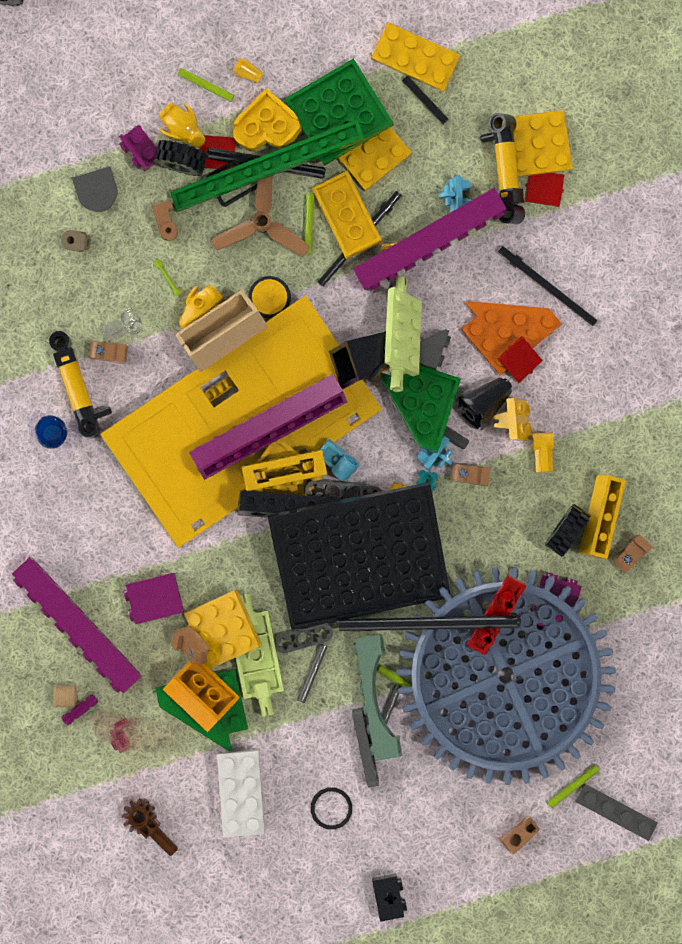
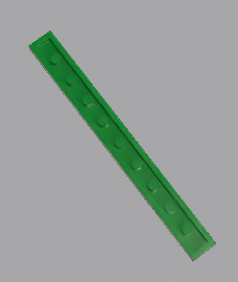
(267, 165)

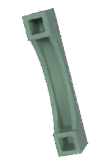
(384, 742)

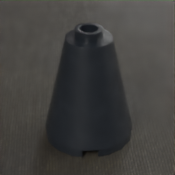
(484, 402)

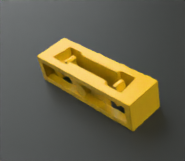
(295, 478)

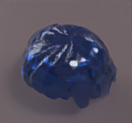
(51, 431)

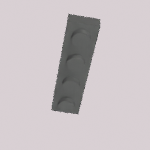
(616, 812)

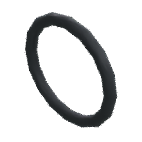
(331, 789)

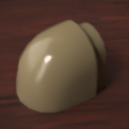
(76, 240)

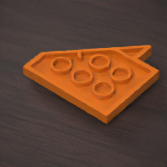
(503, 324)

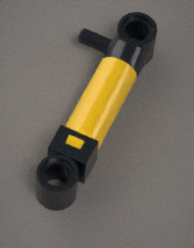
(506, 166)
(75, 386)

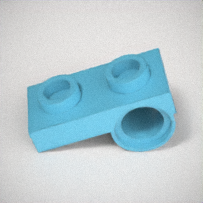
(340, 461)

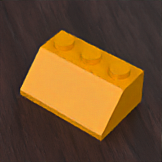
(201, 694)

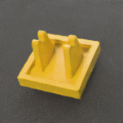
(515, 419)

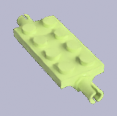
(402, 333)
(260, 667)

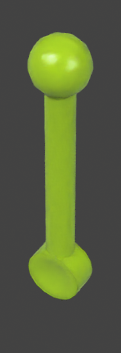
(159, 264)

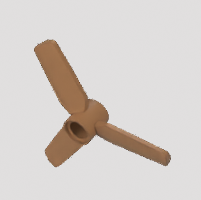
(275, 230)

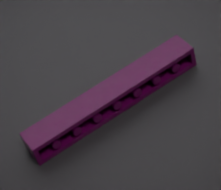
(429, 239)
(268, 426)
(77, 625)

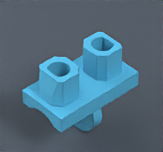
(453, 192)
(429, 460)

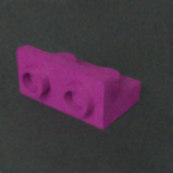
(140, 147)

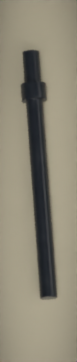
(385, 209)
(516, 261)

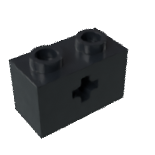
(386, 909)

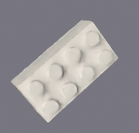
(241, 793)

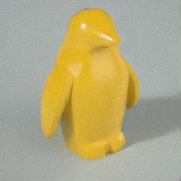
(181, 125)
(199, 304)

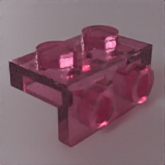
(120, 740)

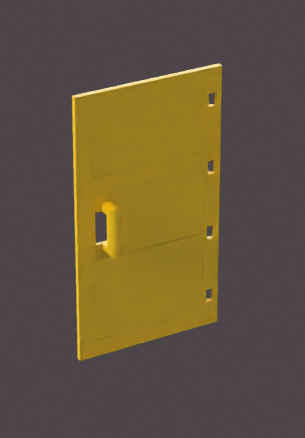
(266, 369)

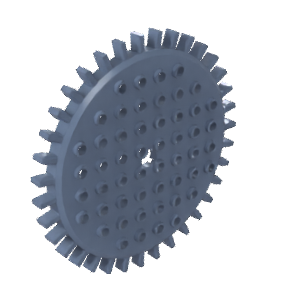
(490, 753)

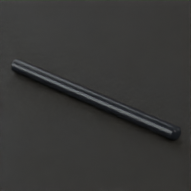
(430, 623)

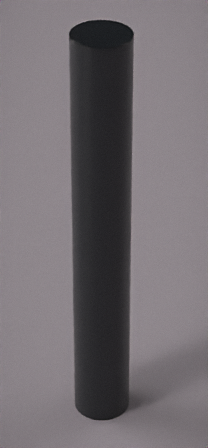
(425, 99)

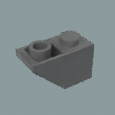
(432, 349)

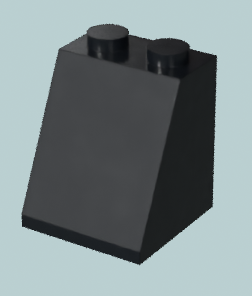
(357, 358)

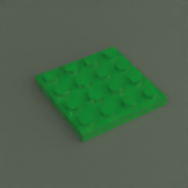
(337, 100)

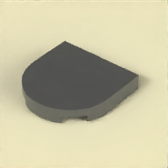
(96, 189)

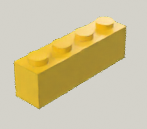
(604, 513)

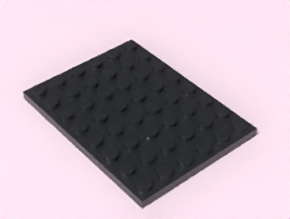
(359, 555)

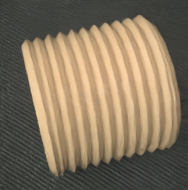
(65, 696)

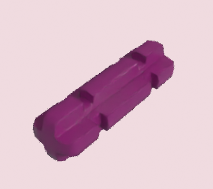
(79, 709)

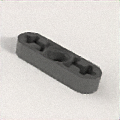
(300, 646)

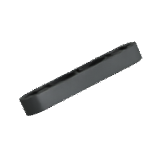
(343, 488)
(364, 742)

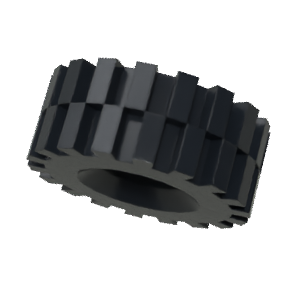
(180, 158)
(567, 530)

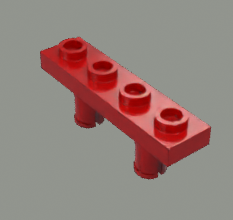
(501, 605)

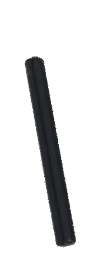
(240, 158)

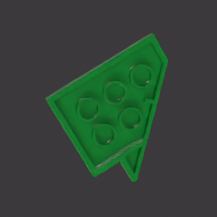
(425, 404)
(232, 721)

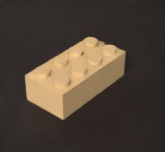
(221, 330)

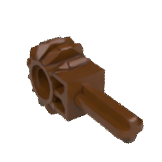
(148, 826)

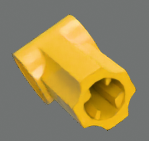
(543, 450)

